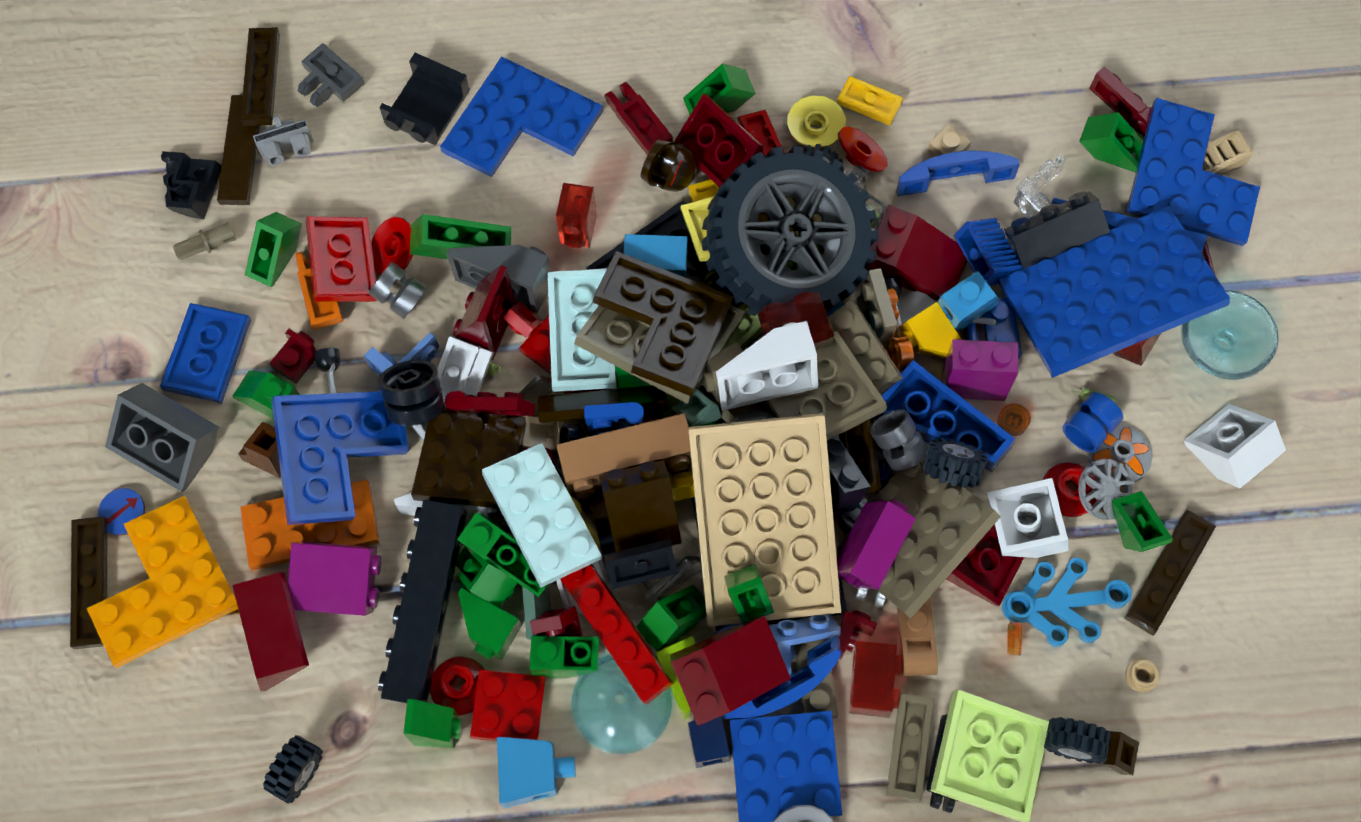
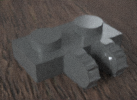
(332, 72)

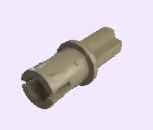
(205, 241)

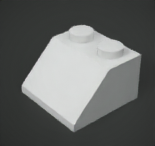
(1236, 444)
(1029, 520)

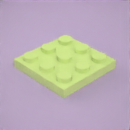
(990, 756)

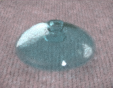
(1245, 328)
(612, 725)

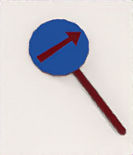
(121, 507)

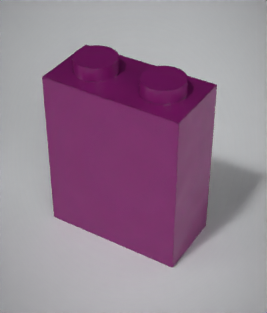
(981, 369)
(873, 543)
(334, 578)

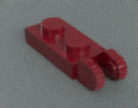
(1121, 99)
(638, 118)
(488, 403)

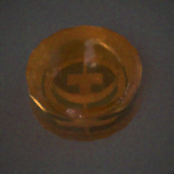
(1014, 419)
(1014, 638)

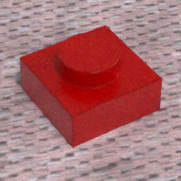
(522, 320)

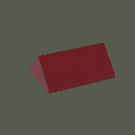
(716, 140)
(270, 629)

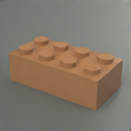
(624, 449)

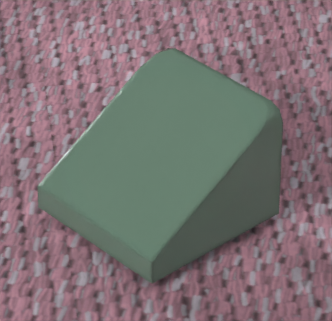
(699, 410)

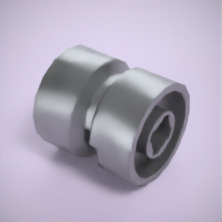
(406, 297)
(898, 438)

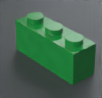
(436, 234)

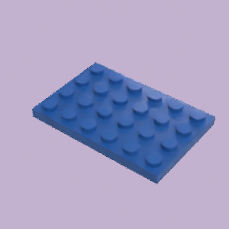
(1113, 292)

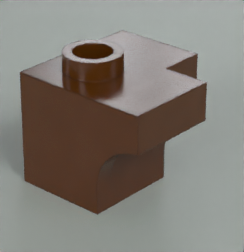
(262, 450)

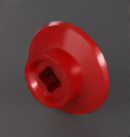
(1069, 501)
(446, 674)

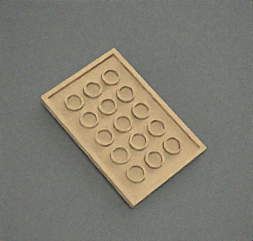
(766, 504)

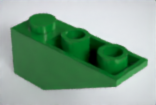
(500, 548)

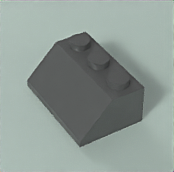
(160, 435)

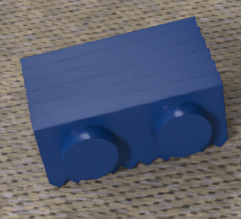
(987, 249)

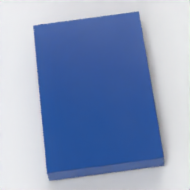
(205, 353)

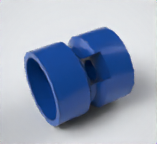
(1089, 425)

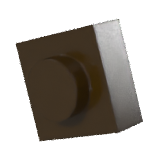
(1122, 753)

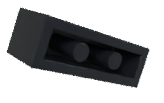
(1057, 229)

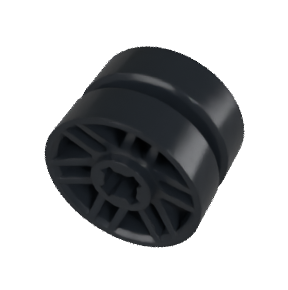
(412, 392)

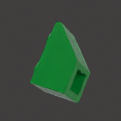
(563, 656)

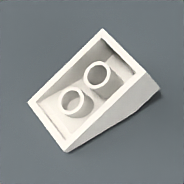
(770, 368)

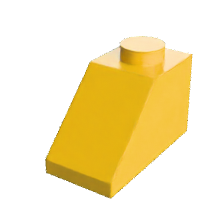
(930, 332)

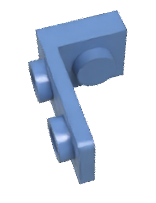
(424, 350)
(801, 631)

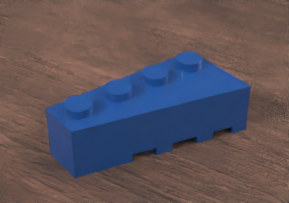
(945, 414)

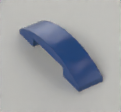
(992, 165)
(820, 663)

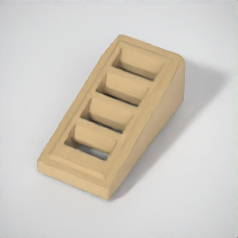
(1234, 149)

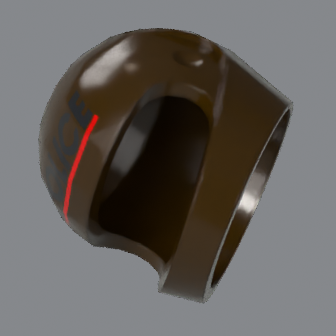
(669, 166)

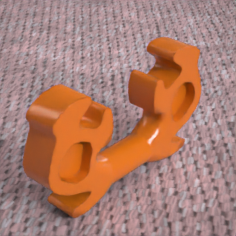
(899, 348)

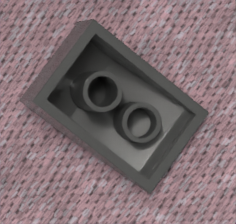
(526, 269)

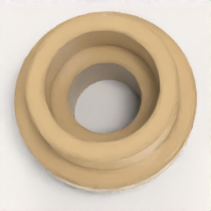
(1149, 669)

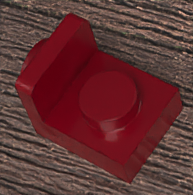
(294, 356)
(854, 621)
(558, 622)

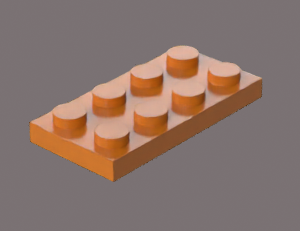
(270, 538)

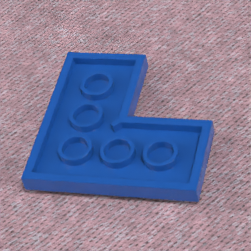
(514, 103)
(1173, 176)
(313, 447)

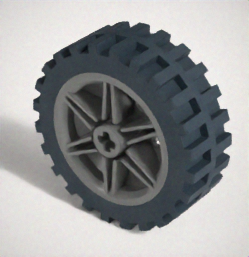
(815, 188)

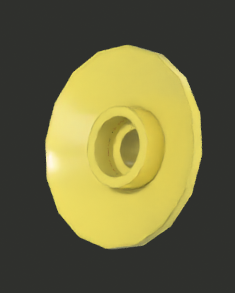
(815, 111)

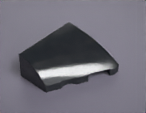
(189, 183)

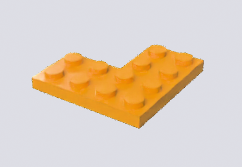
(182, 591)

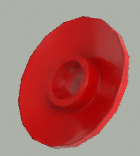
(862, 149)
(391, 243)

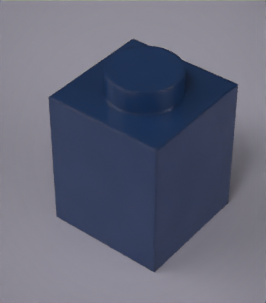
(708, 742)

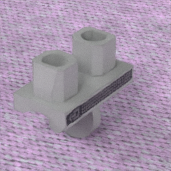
(284, 137)

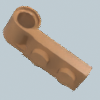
(918, 642)

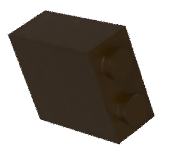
(640, 506)

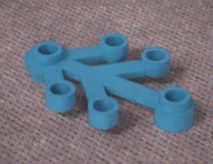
(1060, 602)

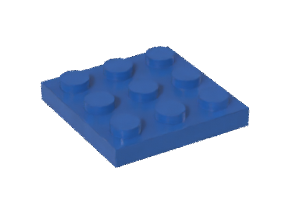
(784, 765)

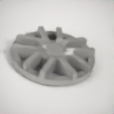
(1104, 488)

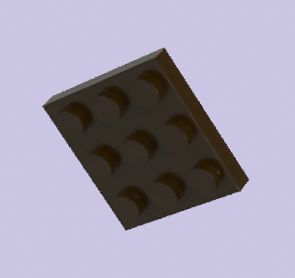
(457, 451)

